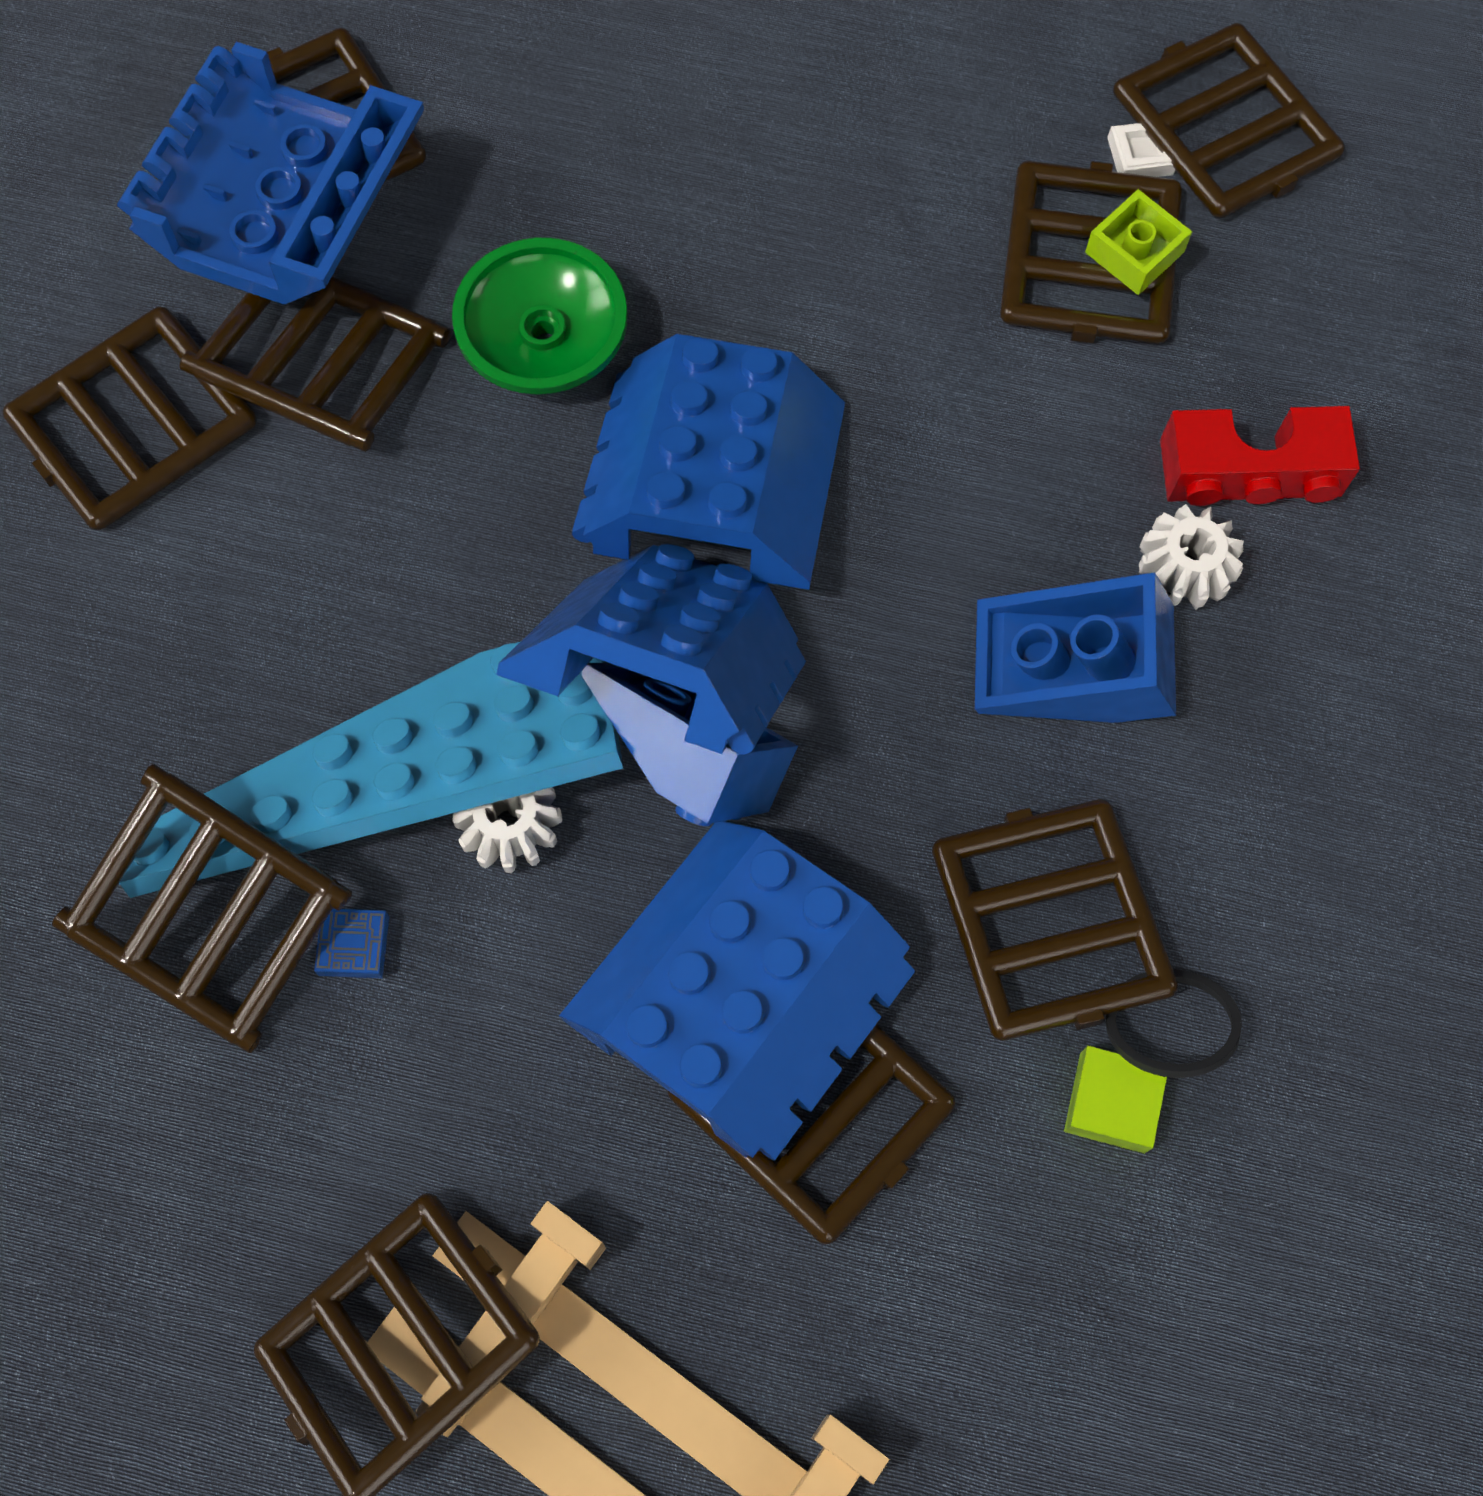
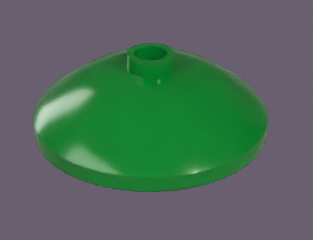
(532, 291)

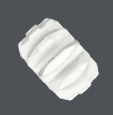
(1204, 540)
(494, 838)

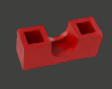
(1211, 463)

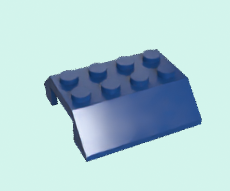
(264, 177)
(716, 451)
(679, 625)
(744, 985)

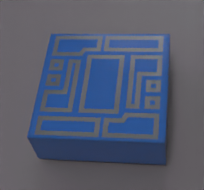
(352, 944)

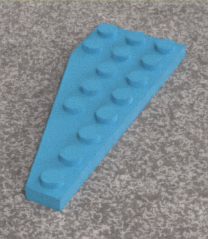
(405, 761)

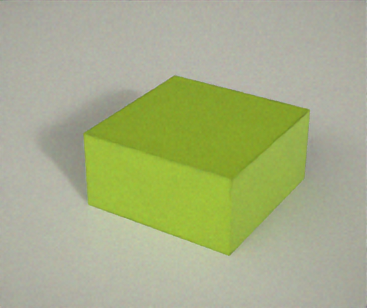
(1138, 241)
(1114, 1101)

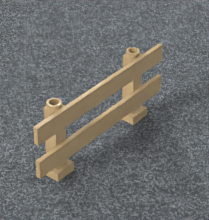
(619, 1366)

